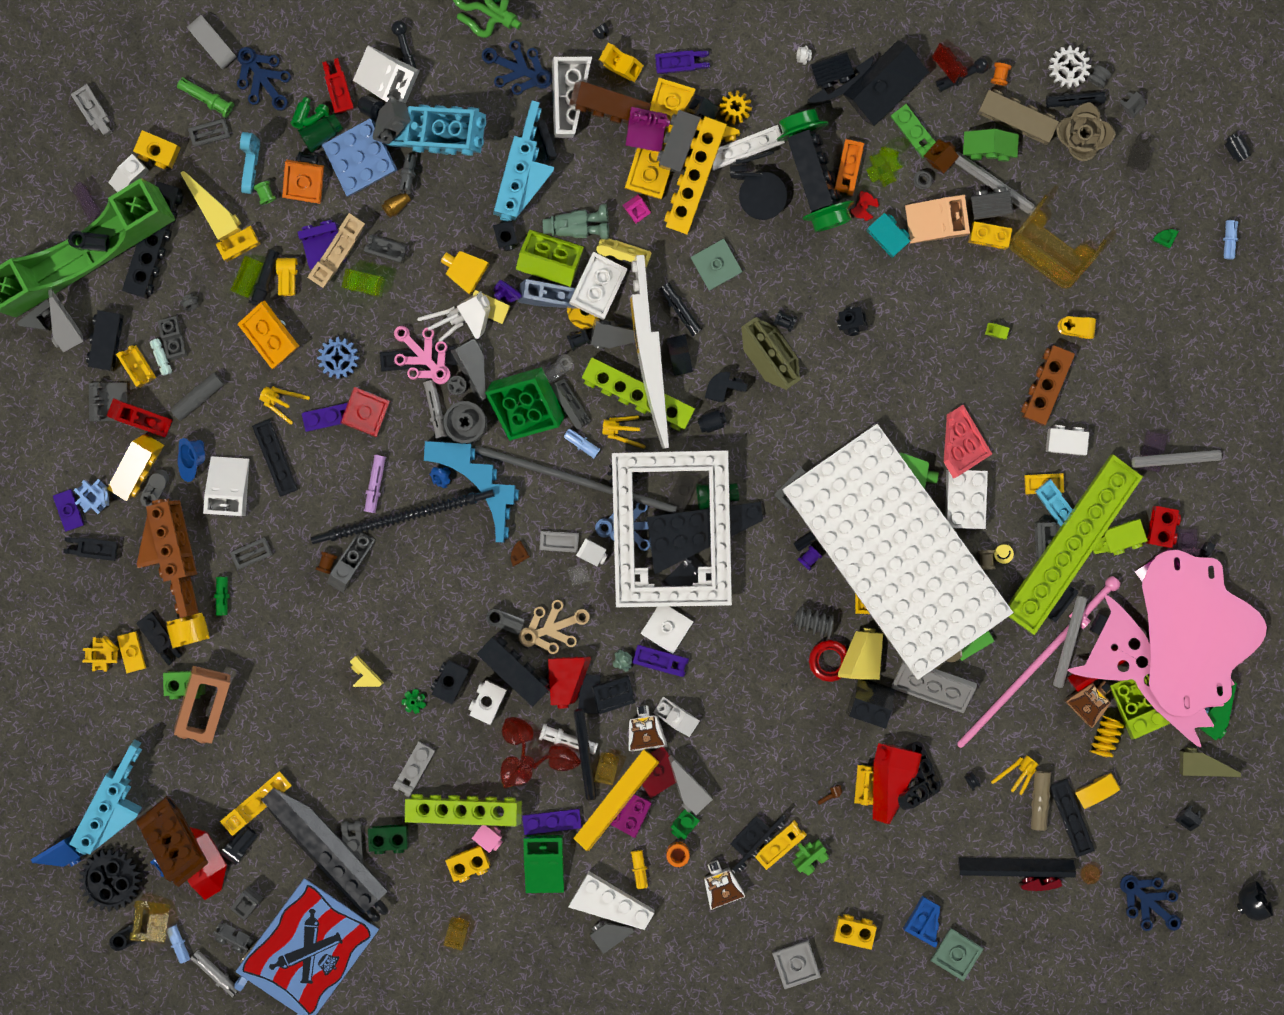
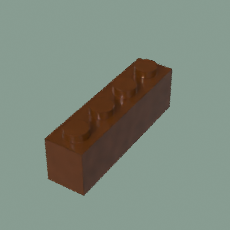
(604, 102)

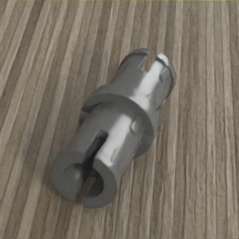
(407, 174)

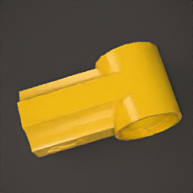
(286, 274)

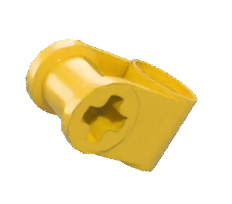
(1080, 327)

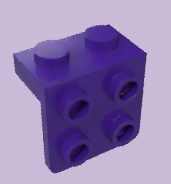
(317, 240)

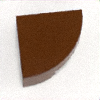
(518, 554)

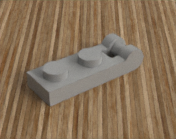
(414, 768)

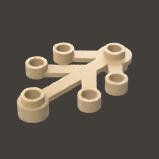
(550, 628)

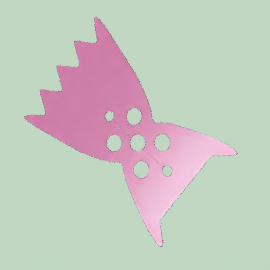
(1104, 661)

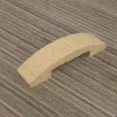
(337, 251)

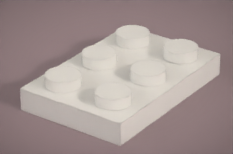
(598, 286)

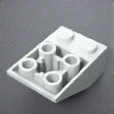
(385, 75)
(226, 486)

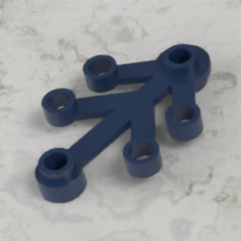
(519, 69)
(261, 76)
(1148, 900)

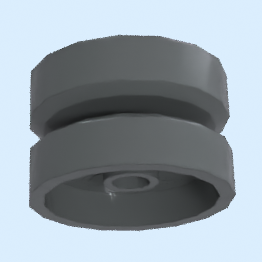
(454, 422)

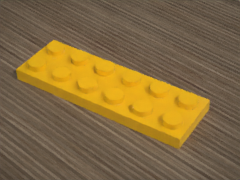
(645, 173)

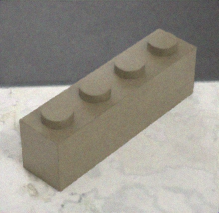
(1018, 117)

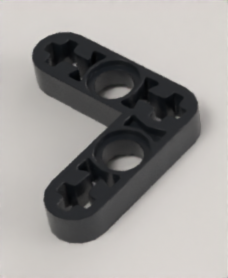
(924, 783)

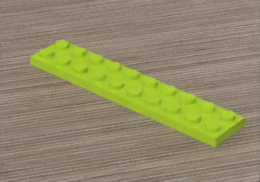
(1073, 544)

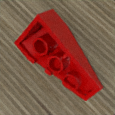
(892, 774)

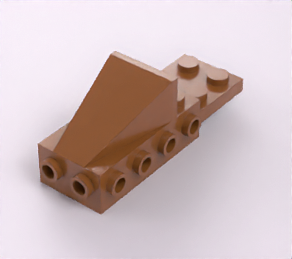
(161, 544)

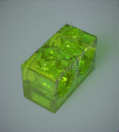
(363, 282)

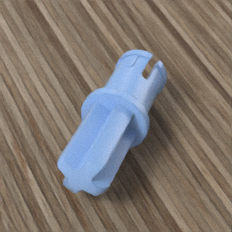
(1230, 239)
(581, 443)
(178, 944)

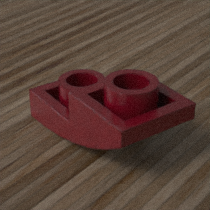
(1034, 884)

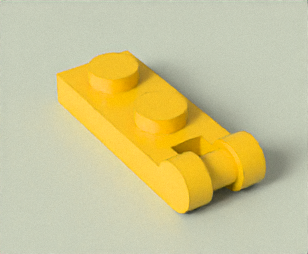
(780, 845)

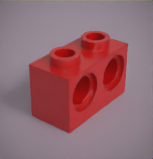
(1157, 525)

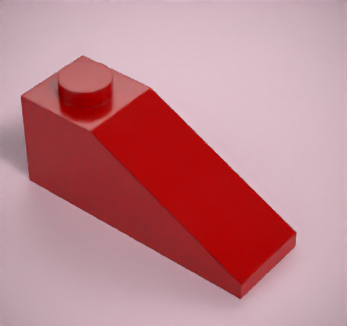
(139, 417)

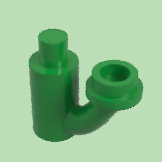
(301, 113)

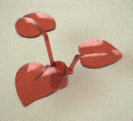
(519, 772)

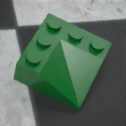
(525, 404)

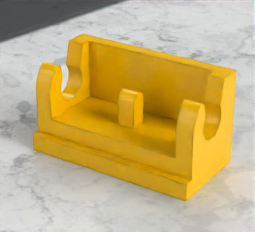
(238, 244)
(136, 366)

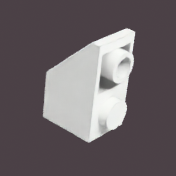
(676, 717)

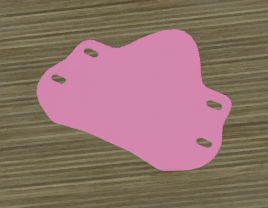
(1195, 632)

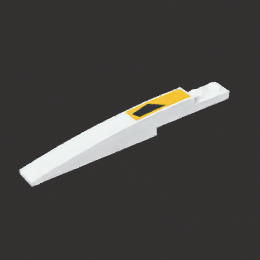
(648, 350)

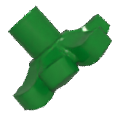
(416, 698)

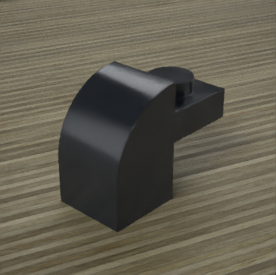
(719, 383)

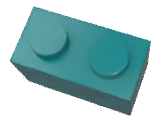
(888, 234)

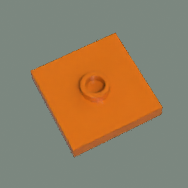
(303, 181)

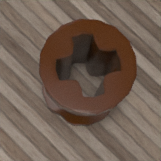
(326, 562)

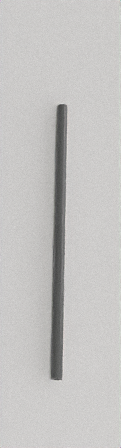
(569, 477)

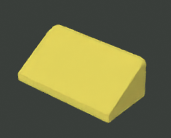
(498, 309)

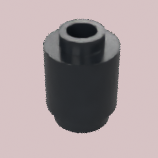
(370, 106)
(1237, 147)
(712, 421)

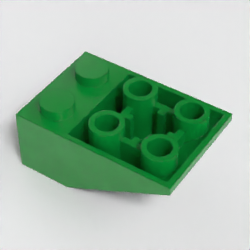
(544, 863)

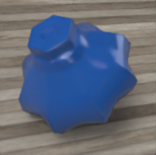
(440, 476)

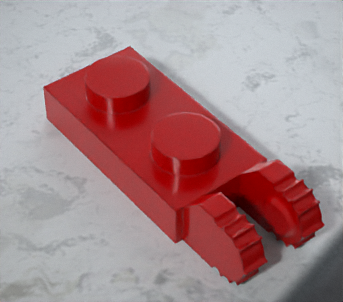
(338, 88)

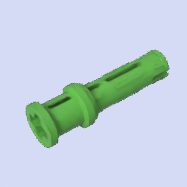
(212, 100)

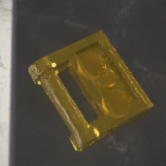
(156, 922)

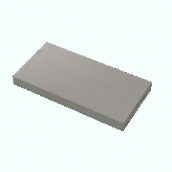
(936, 688)

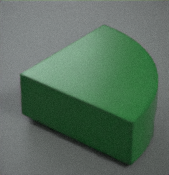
(1166, 237)

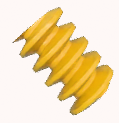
(1107, 737)

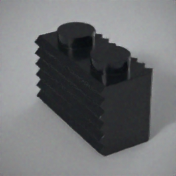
(832, 70)

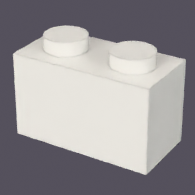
(1067, 441)

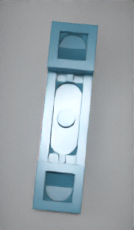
(1054, 502)

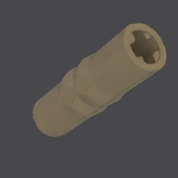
(1040, 801)

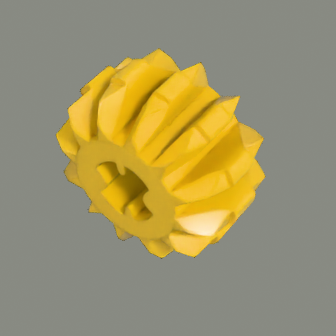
(732, 112)

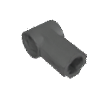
(507, 621)

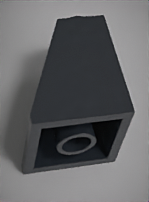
(871, 703)

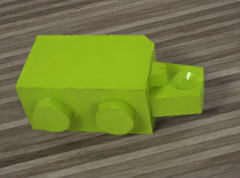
(1121, 537)

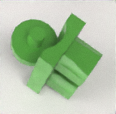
(808, 854)

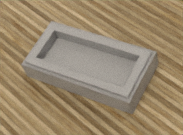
(559, 541)

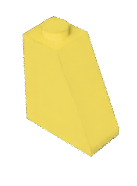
(863, 656)

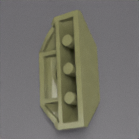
(770, 353)

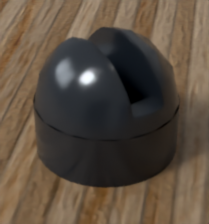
(601, 31)

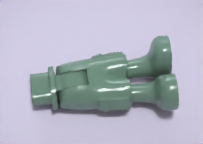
(575, 224)

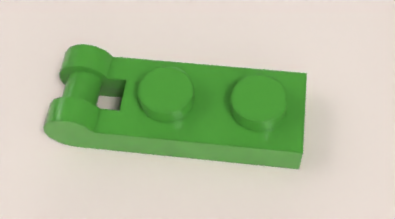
(912, 129)

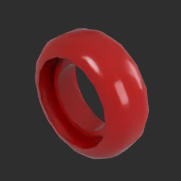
(814, 658)

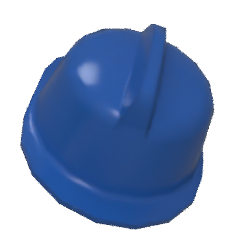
(190, 456)

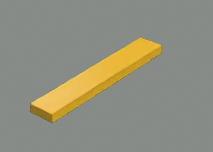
(616, 800)

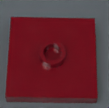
(661, 776)

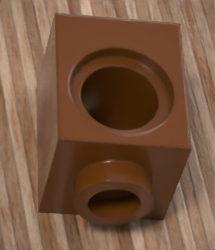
(941, 155)

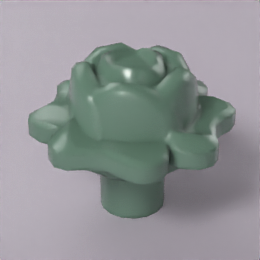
(622, 660)

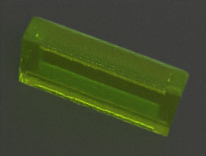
(246, 276)

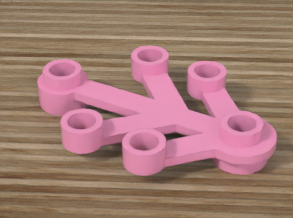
(424, 357)

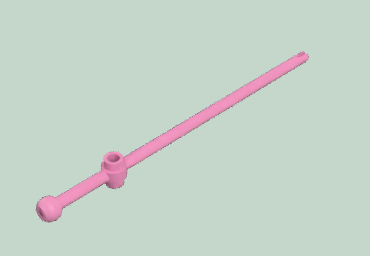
(1112, 584)

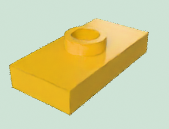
(131, 652)

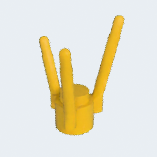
(270, 396)
(611, 427)
(1027, 766)

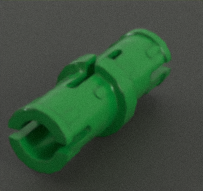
(221, 596)

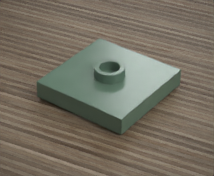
(716, 264)
(956, 954)

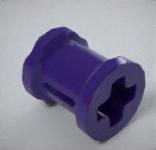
(809, 558)

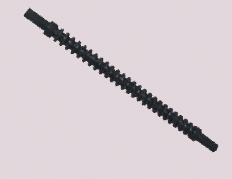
(334, 534)

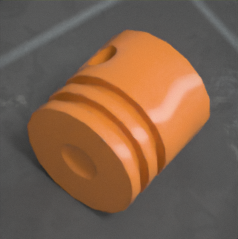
(677, 854)

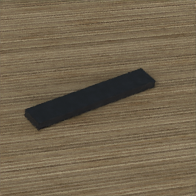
(1016, 867)

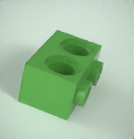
(182, 678)

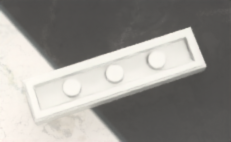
(747, 147)

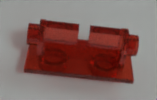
(947, 61)

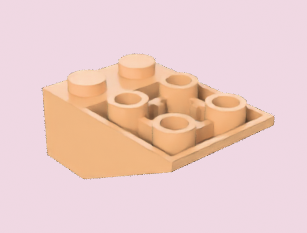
(937, 219)

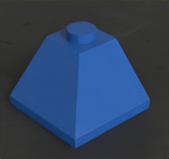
(59, 854)

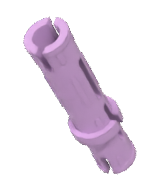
(374, 484)

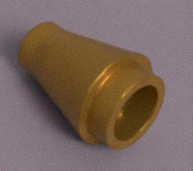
(395, 204)

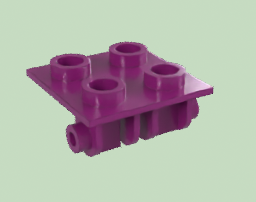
(646, 129)
(632, 815)

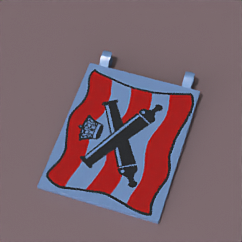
(306, 950)

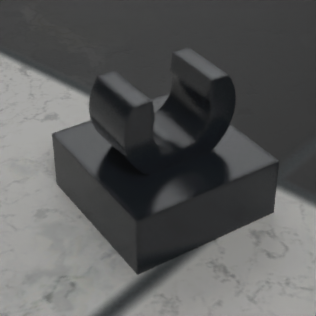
(1189, 819)

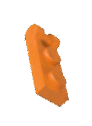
(849, 166)

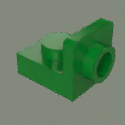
(684, 824)

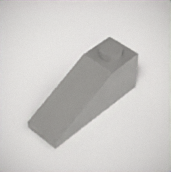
(64, 330)
(690, 791)

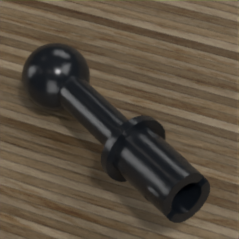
(399, 29)
(980, 66)

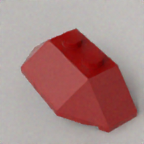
(210, 878)

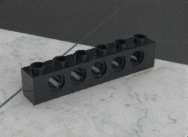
(143, 248)

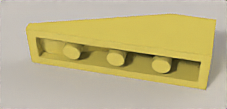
(218, 217)

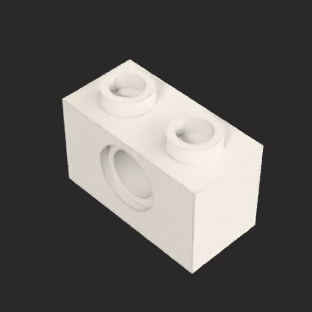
(487, 713)

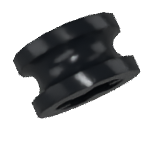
(972, 781)

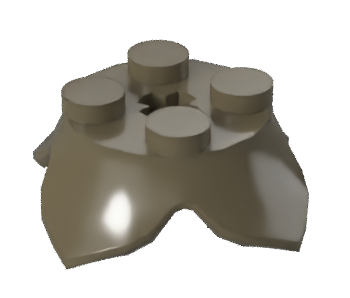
(1088, 118)

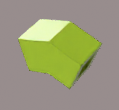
(997, 331)

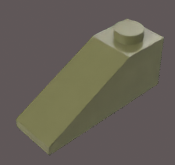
(1199, 764)

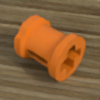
(1000, 74)

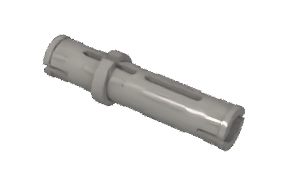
(435, 409)
(211, 970)

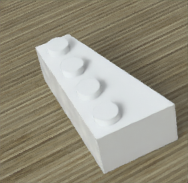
(564, 75)
(609, 902)

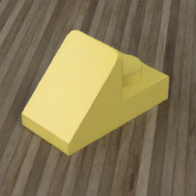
(369, 678)

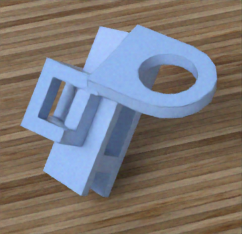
(97, 494)

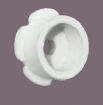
(803, 54)

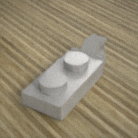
(92, 109)

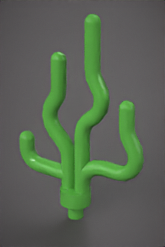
(497, 14)

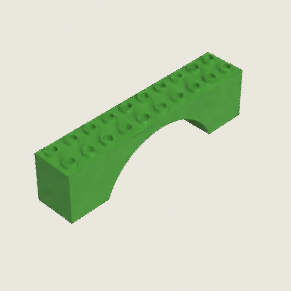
(127, 220)

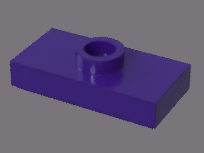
(68, 510)

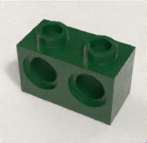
(388, 833)

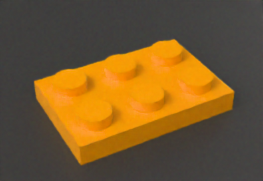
(268, 335)

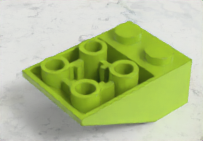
(1135, 709)

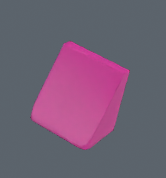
(636, 208)

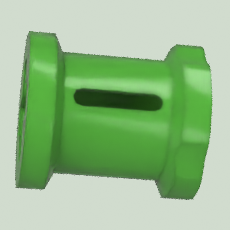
(264, 192)

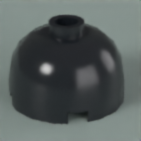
(1254, 903)

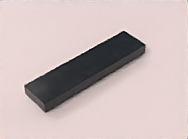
(388, 364)
(275, 457)
(1071, 818)

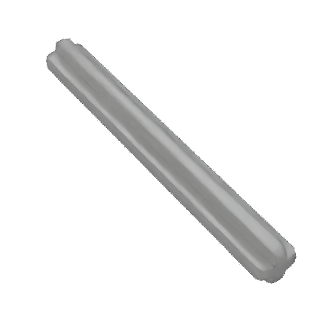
(992, 182)
(1178, 458)
(1070, 641)

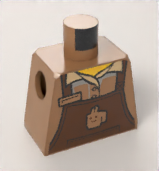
(1090, 702)

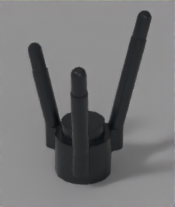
(739, 171)

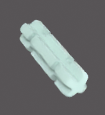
(160, 357)

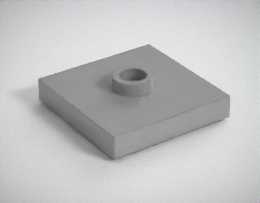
(796, 964)

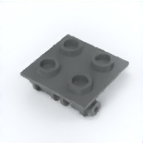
(101, 397)

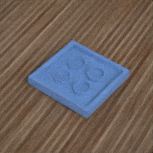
(359, 158)

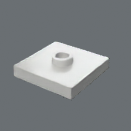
(667, 628)

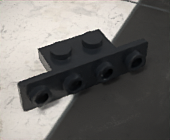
(751, 839)

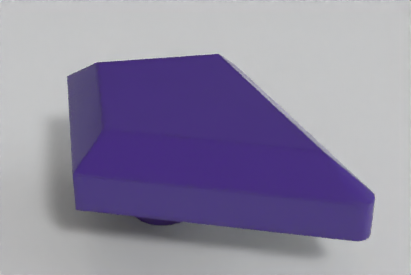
(506, 292)

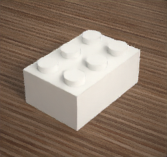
(966, 499)

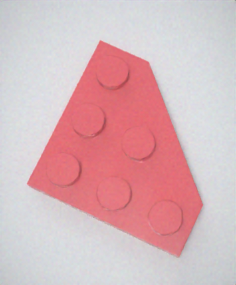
(963, 443)

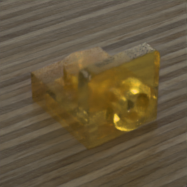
(606, 768)
(456, 933)

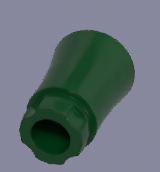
(320, 132)
(703, 494)

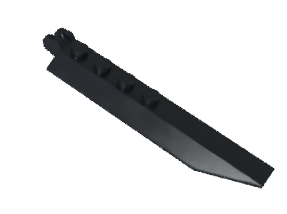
(328, 852)

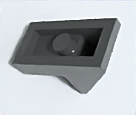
(34, 320)

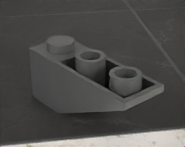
(350, 562)

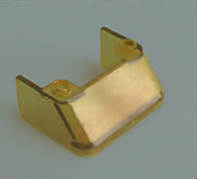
(1048, 252)

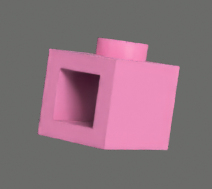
(488, 837)

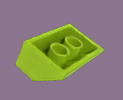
(549, 258)

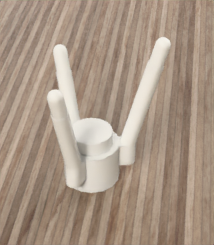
(453, 316)

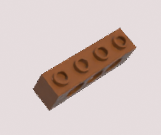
(1063, 359)

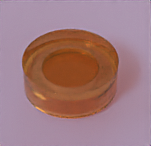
(1090, 874)

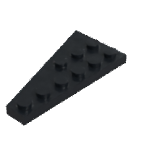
(687, 533)

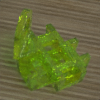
(883, 173)

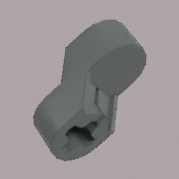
(157, 480)

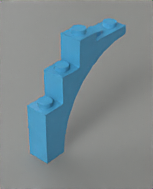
(482, 475)

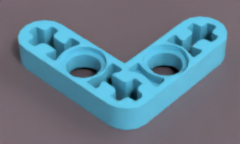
(250, 145)

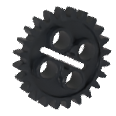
(95, 888)

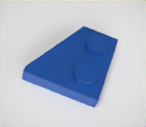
(924, 921)

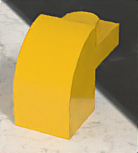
(621, 63)

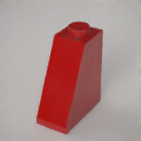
(566, 679)

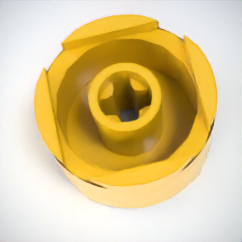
(187, 630)

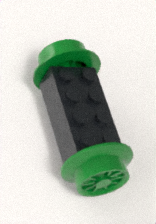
(813, 170)

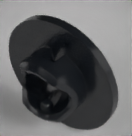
(763, 196)

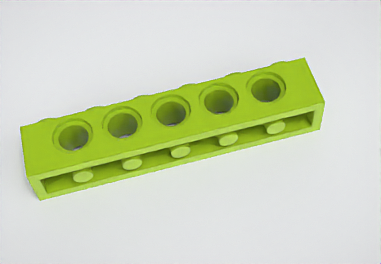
(596, 367)
(415, 814)

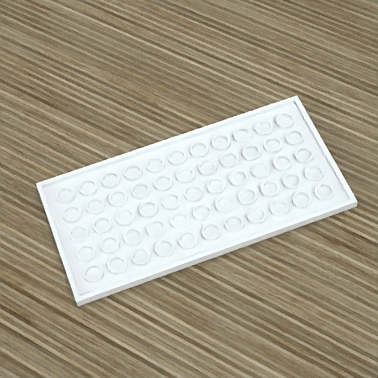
(897, 551)

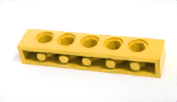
(717, 130)

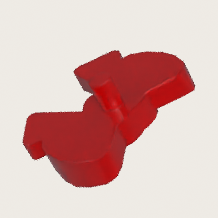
(860, 210)

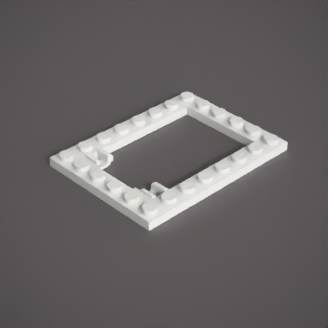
(641, 593)

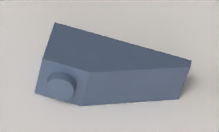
(545, 294)

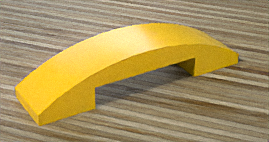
(253, 805)

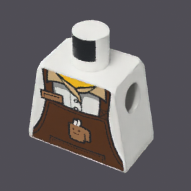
(645, 731)
(721, 886)

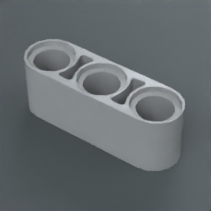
(211, 42)

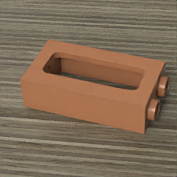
(202, 676)

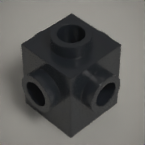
(852, 321)

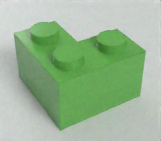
(990, 144)

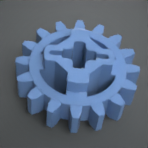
(338, 367)

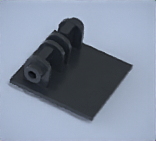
(686, 573)

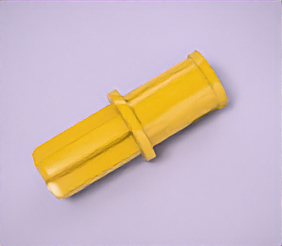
(639, 869)

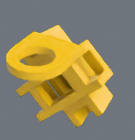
(101, 654)

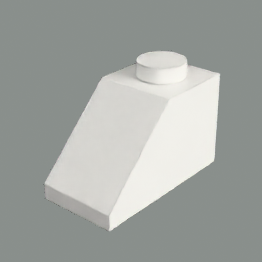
(127, 173)
(475, 313)
(592, 552)

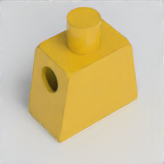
(465, 270)

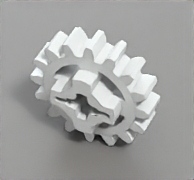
(1069, 75)

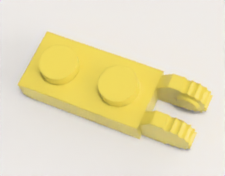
(621, 250)

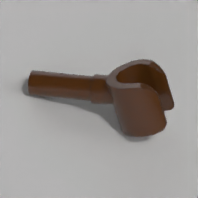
(836, 792)

